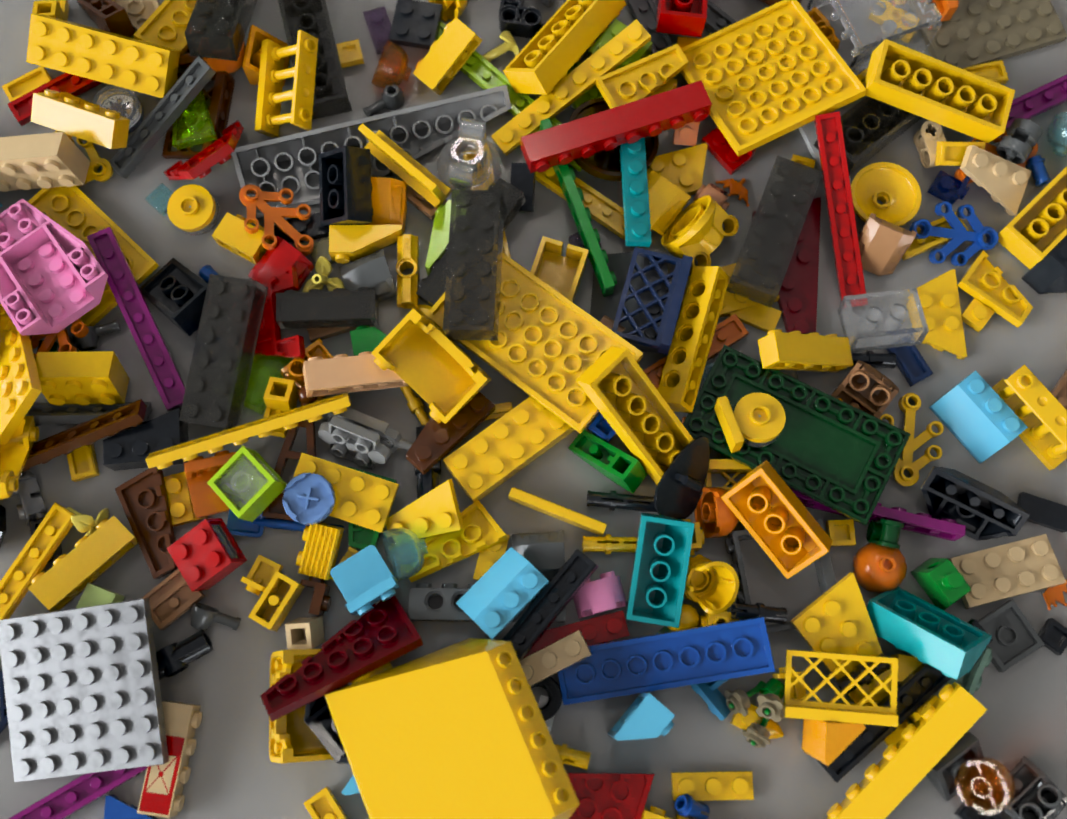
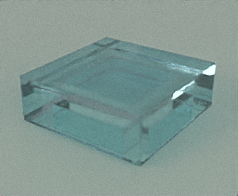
(159, 199)

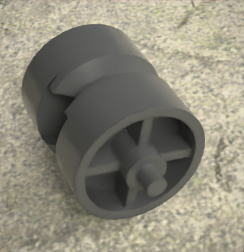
(1020, 139)

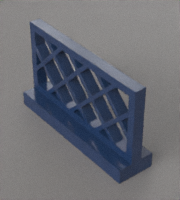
(670, 309)

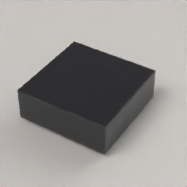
(1054, 636)

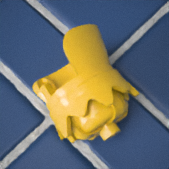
(711, 584)

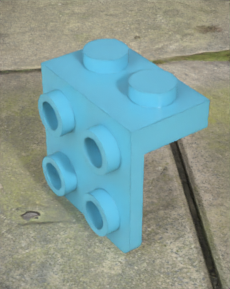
(364, 580)

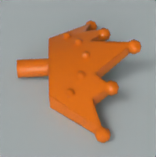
(736, 188)
(1055, 594)

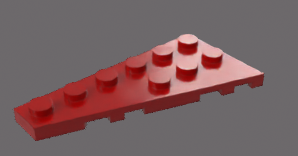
(610, 794)

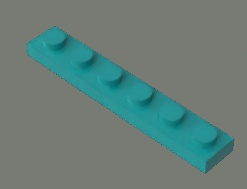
(635, 194)

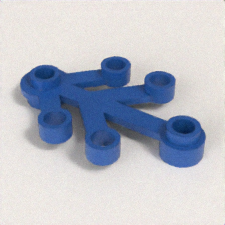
(957, 234)

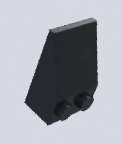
(177, 295)

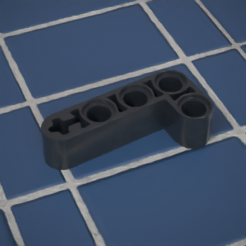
(520, 19)

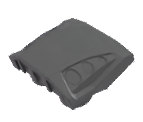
(370, 273)
(542, 550)
(1034, 794)

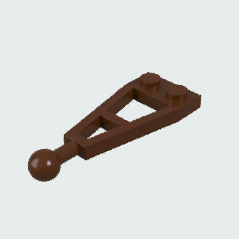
(276, 508)

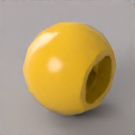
(688, 619)

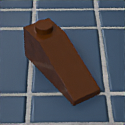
(108, 16)

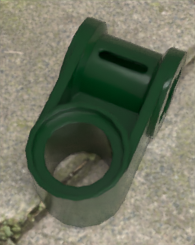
(884, 533)

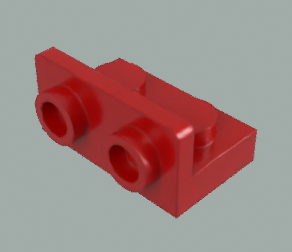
(723, 152)

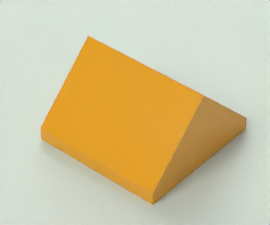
(252, 55)
(828, 739)

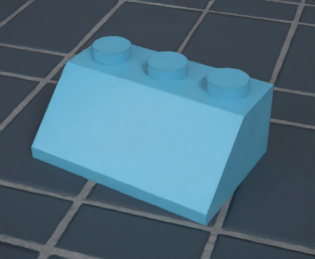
(978, 417)
(502, 593)
(643, 720)

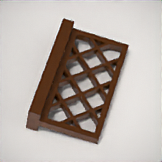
(218, 110)

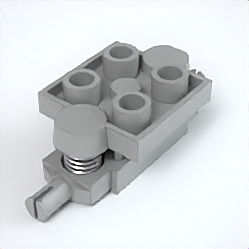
(360, 438)

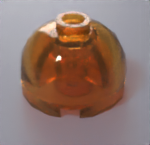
(392, 66)
(985, 785)

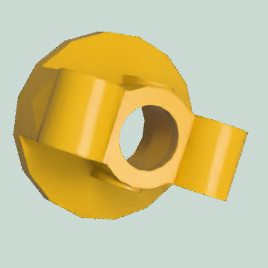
(699, 231)

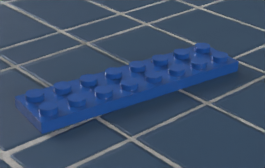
(669, 661)

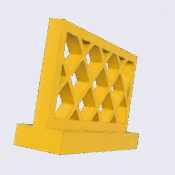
(405, 167)
(834, 710)

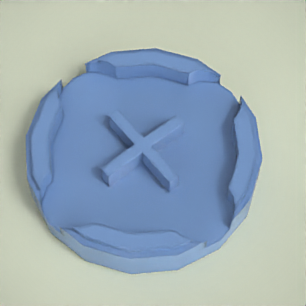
(309, 498)

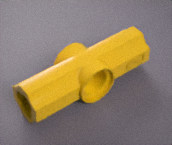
(407, 258)

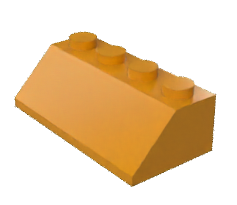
(777, 520)

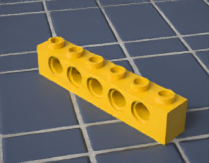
(693, 337)

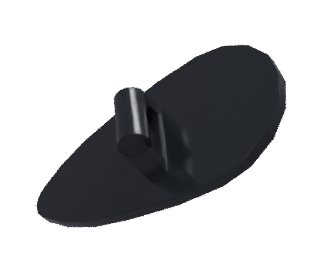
(683, 481)

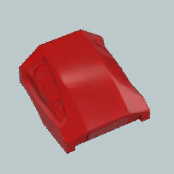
(277, 260)

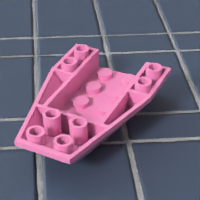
(45, 272)

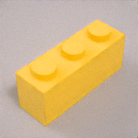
(447, 56)

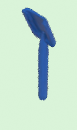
(255, 529)

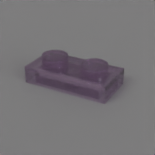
(378, 26)

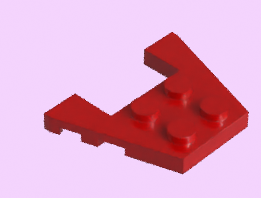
(215, 153)
(269, 337)

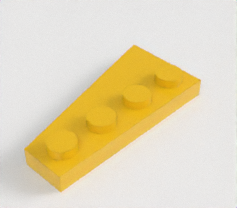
(478, 534)

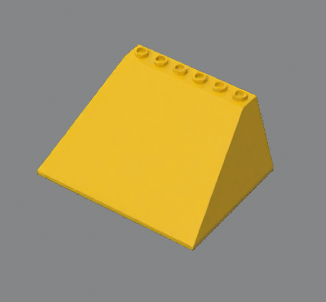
(452, 739)

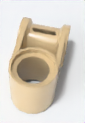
(928, 142)

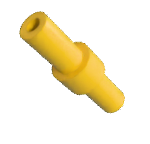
(415, 405)

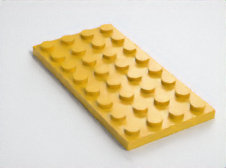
(543, 343)

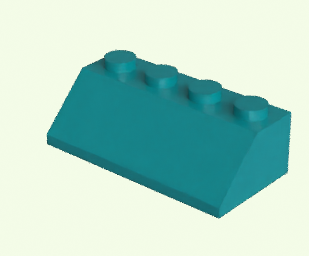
(660, 570)
(927, 632)

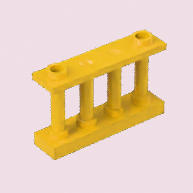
(271, 82)
(1040, 413)

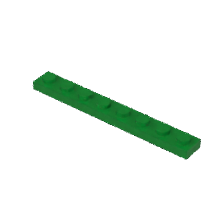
(582, 218)

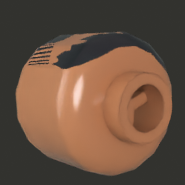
(715, 192)

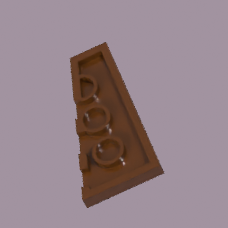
(439, 439)
(150, 518)

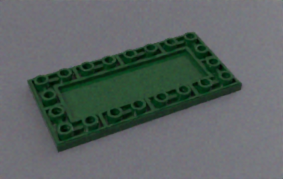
(825, 445)

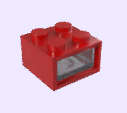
(206, 554)

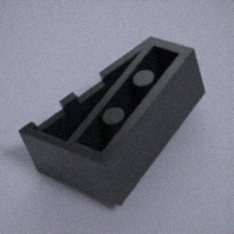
(132, 446)

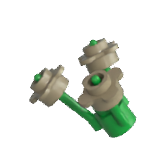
(769, 708)

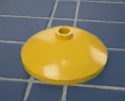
(892, 186)

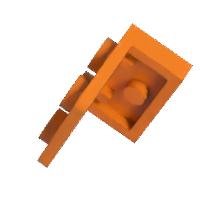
(197, 474)

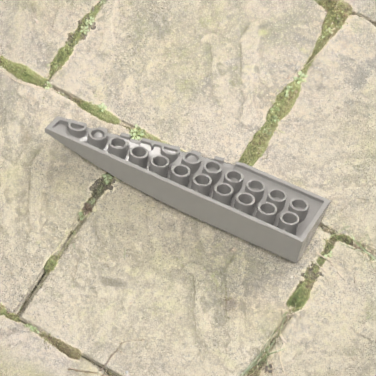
(294, 158)

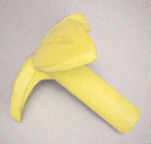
(508, 45)
(323, 269)
(86, 523)

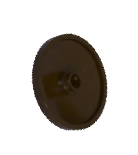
(605, 163)

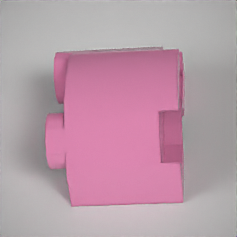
(600, 595)

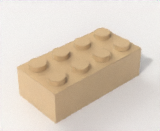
(41, 162)

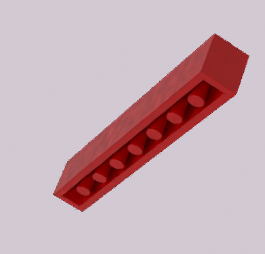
(615, 127)

